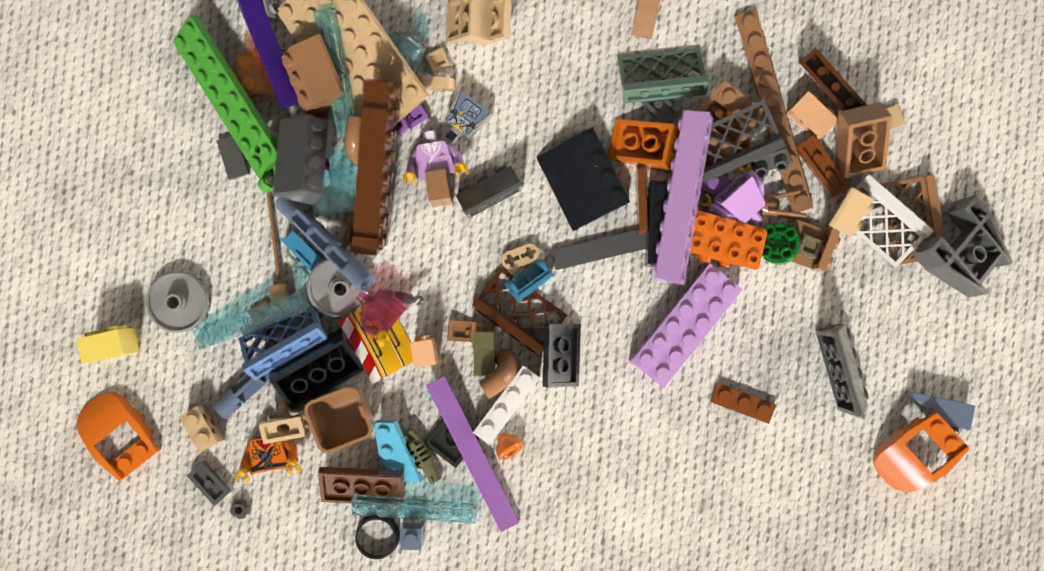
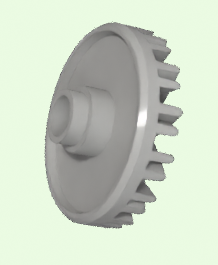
(324, 295)
(192, 304)

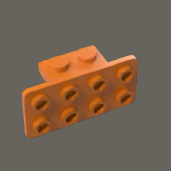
(727, 242)

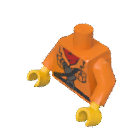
(267, 457)

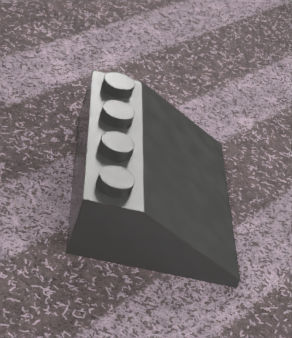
(843, 370)

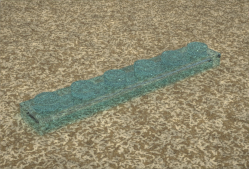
(328, 27)
(251, 320)
(414, 509)

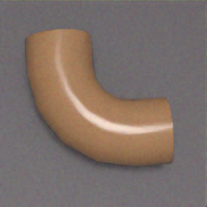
(351, 138)
(502, 375)

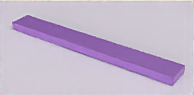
(472, 453)

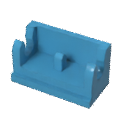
(529, 280)

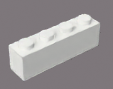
(506, 404)

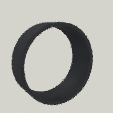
(391, 523)

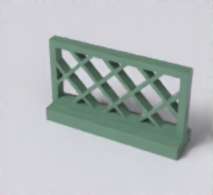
(663, 87)

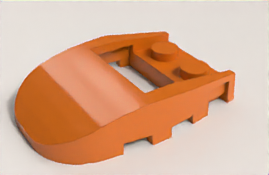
(104, 416)
(900, 465)

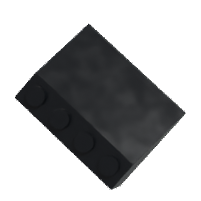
(583, 179)

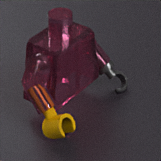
(383, 311)

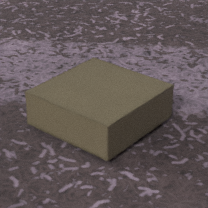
(810, 246)

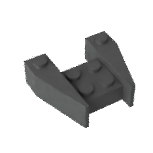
(973, 252)

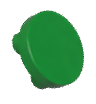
(781, 244)

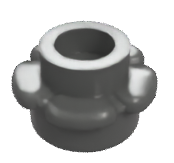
(245, 508)

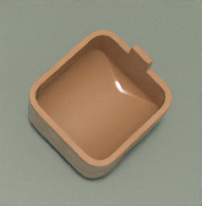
(339, 418)

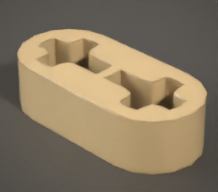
(437, 83)
(522, 261)

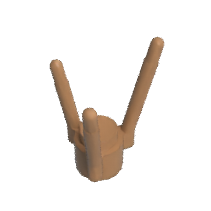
(772, 207)

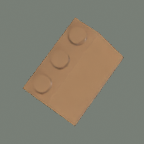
(312, 74)

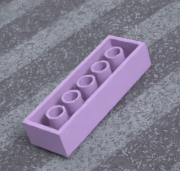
(685, 325)

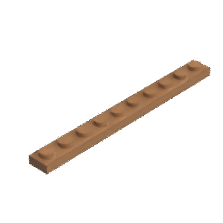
(767, 89)

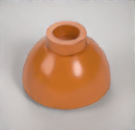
(508, 446)

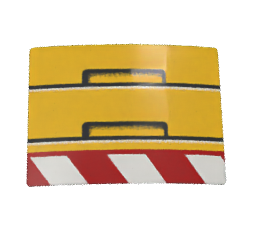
(378, 360)

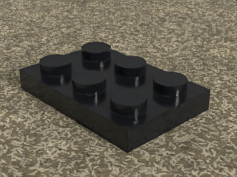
(561, 355)

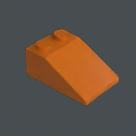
(643, 143)

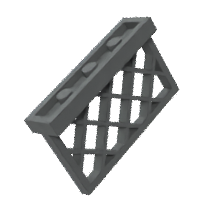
(748, 155)

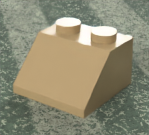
(850, 212)

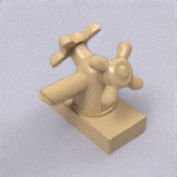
(284, 425)

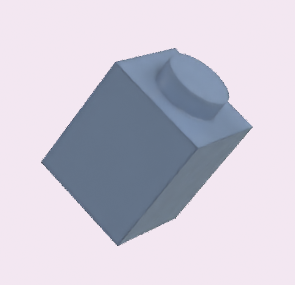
(412, 536)

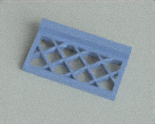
(286, 347)

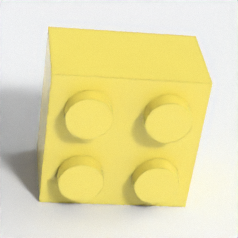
(107, 344)

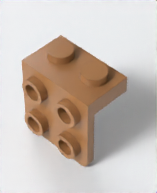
(831, 242)

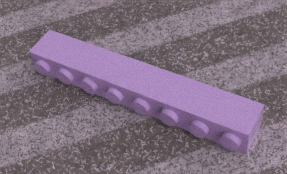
(683, 197)

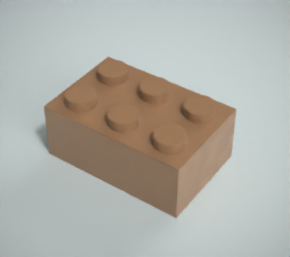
(863, 139)

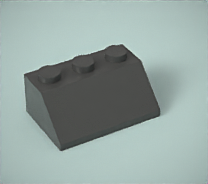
(489, 191)

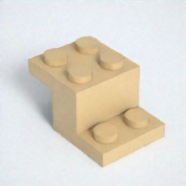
(478, 21)

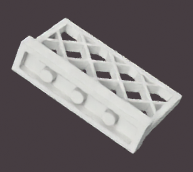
(900, 211)

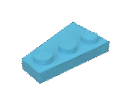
(393, 450)

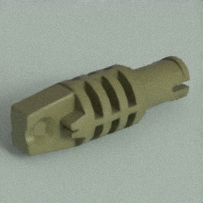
(422, 455)

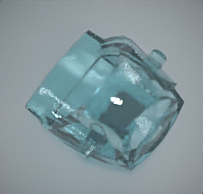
(409, 47)

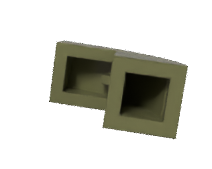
(483, 353)

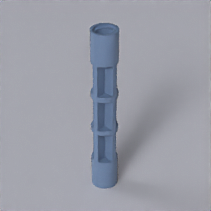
(332, 249)
(242, 391)

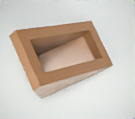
(438, 187)

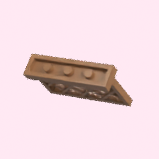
(931, 211)

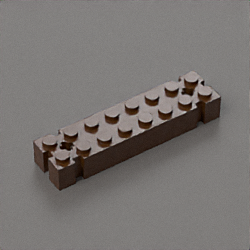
(374, 166)

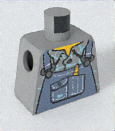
(465, 117)

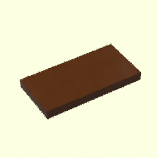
(340, 484)

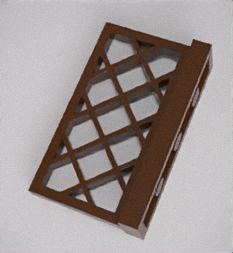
(509, 326)

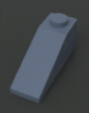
(955, 413)

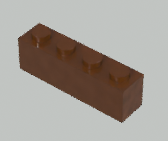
(831, 81)

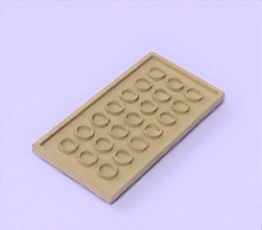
(365, 45)

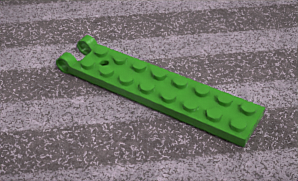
(228, 99)

